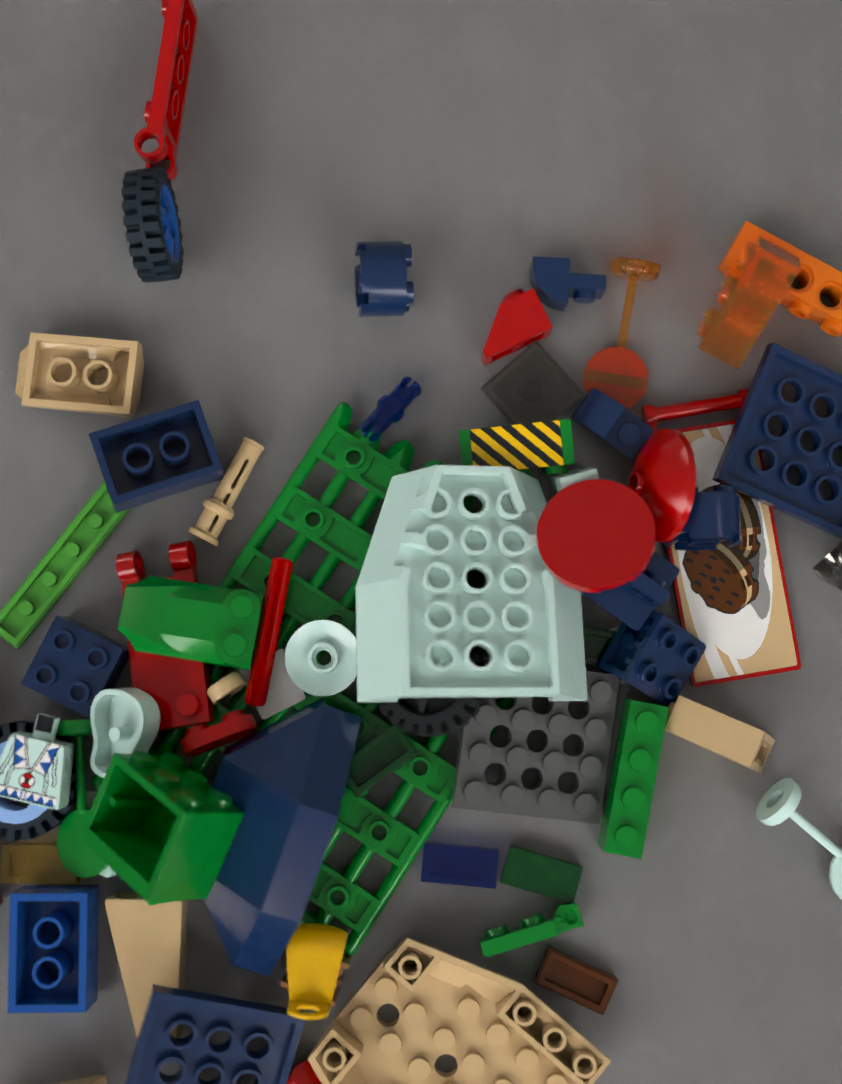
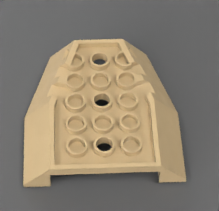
(456, 1009)

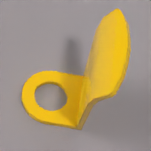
(313, 968)

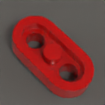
(204, 738)

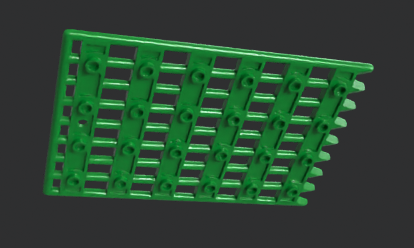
(305, 602)

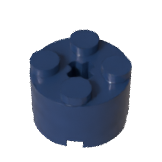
(382, 278)
(712, 520)

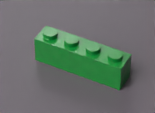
(632, 778)

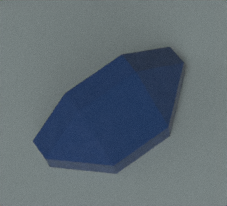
(291, 794)

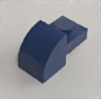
(555, 284)
(612, 423)

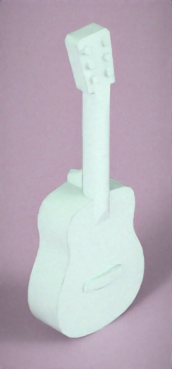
(121, 723)

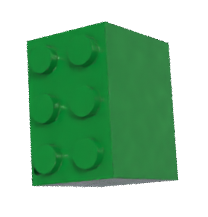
(161, 826)

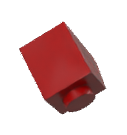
(516, 325)

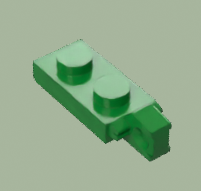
(533, 929)

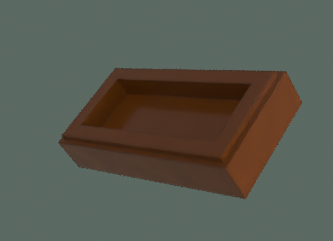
(575, 980)

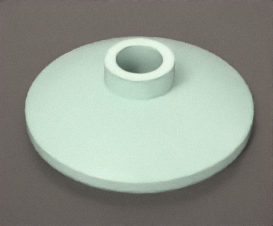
(302, 658)

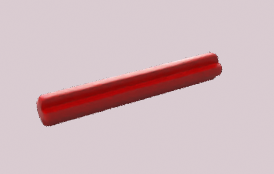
(268, 631)

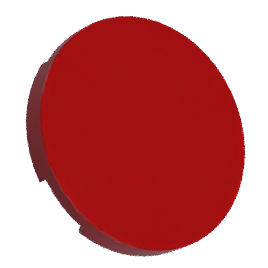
(596, 535)

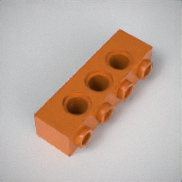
(814, 279)

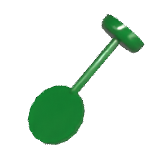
(71, 850)

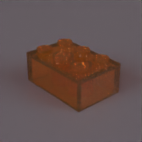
(747, 301)

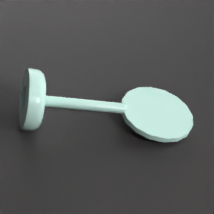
(780, 804)

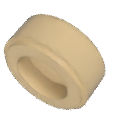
(226, 687)

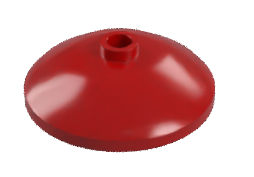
(666, 481)

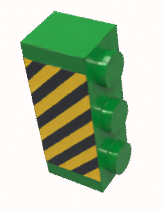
(520, 446)

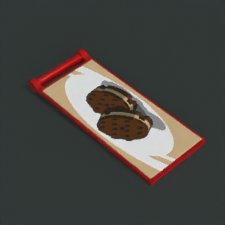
(735, 594)

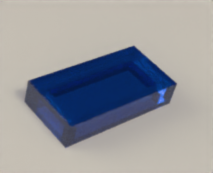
(459, 865)

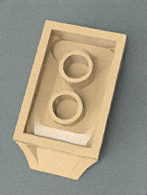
(81, 374)

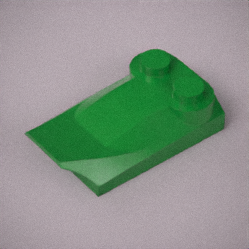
(191, 621)

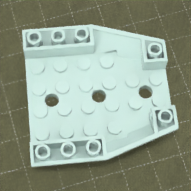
(423, 615)

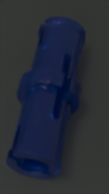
(390, 409)

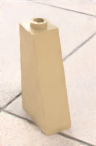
(148, 948)

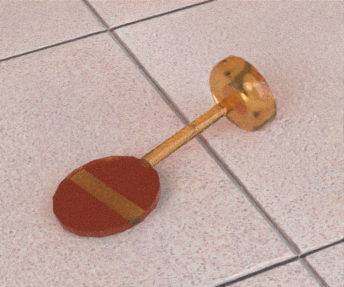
(617, 369)

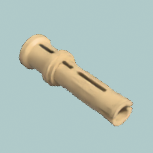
(219, 507)

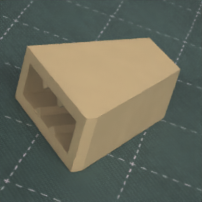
(719, 733)

